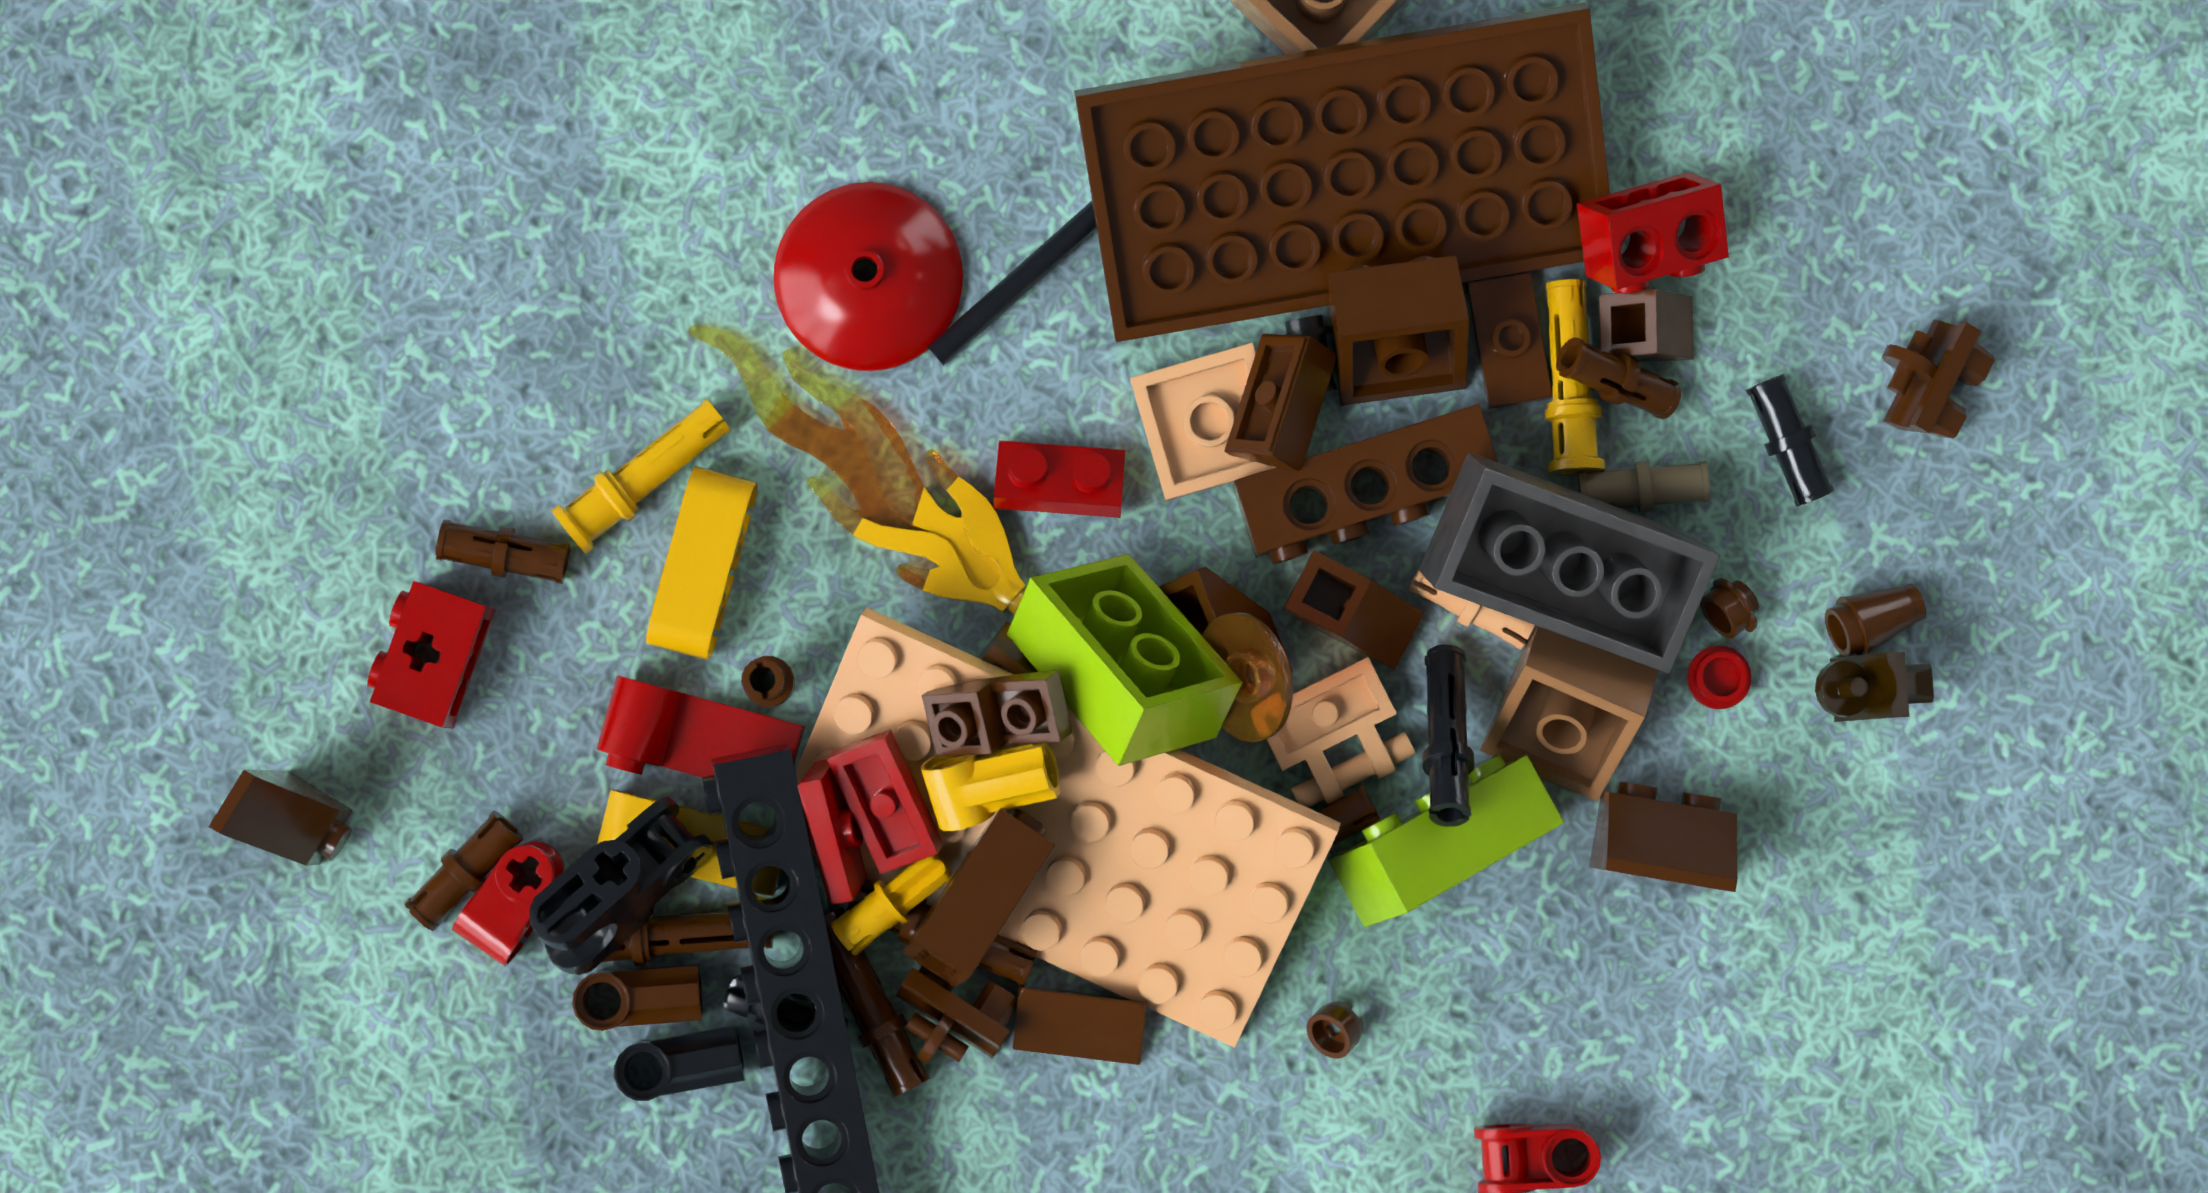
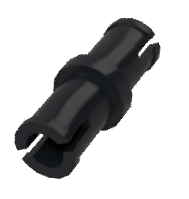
(1790, 440)

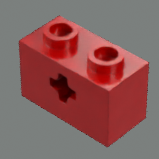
(440, 687)

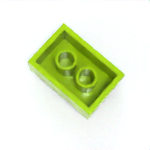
(1124, 658)

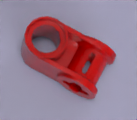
(500, 907)
(1530, 1157)

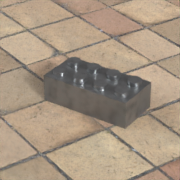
(1568, 563)

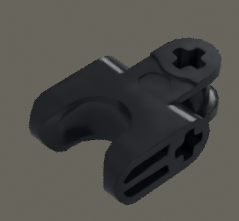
(615, 888)

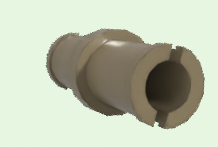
(1647, 485)

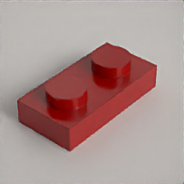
(1059, 479)
(885, 801)

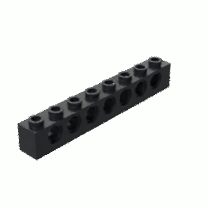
(771, 778)

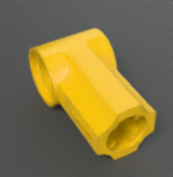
(974, 787)

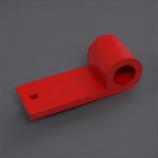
(683, 730)

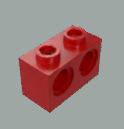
(1652, 220)

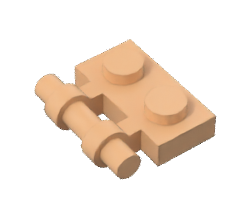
(1328, 714)

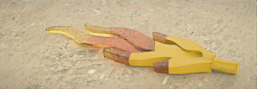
(878, 470)

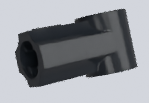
(687, 1063)

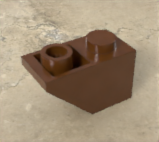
(1352, 610)

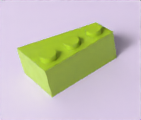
(1417, 860)

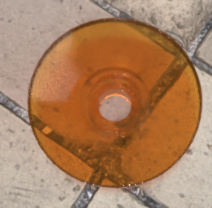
(1262, 666)

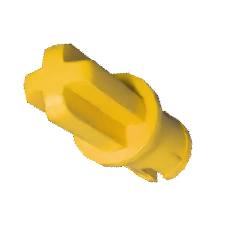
(890, 903)

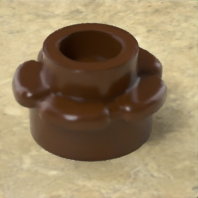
(1730, 607)

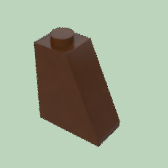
(980, 896)

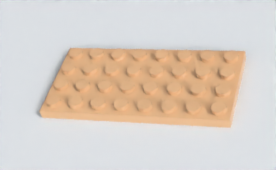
(1160, 868)

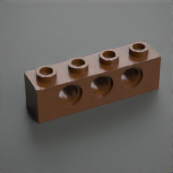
(1267, 495)

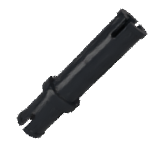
(1447, 757)

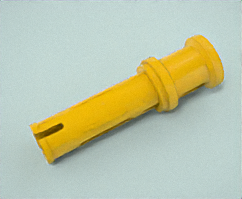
(1572, 408)
(617, 494)

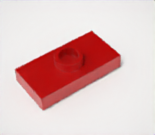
(833, 833)

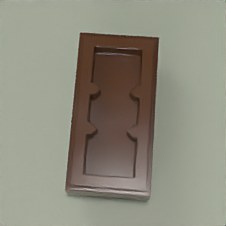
(1509, 340)

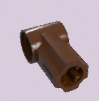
(646, 996)

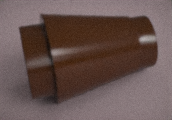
(1872, 618)

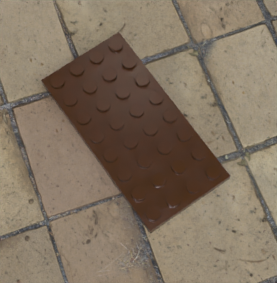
(1264, 174)

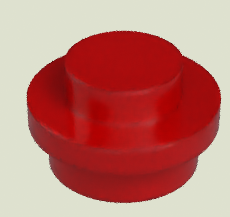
(1718, 677)

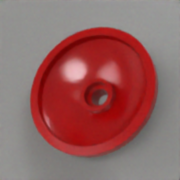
(878, 320)

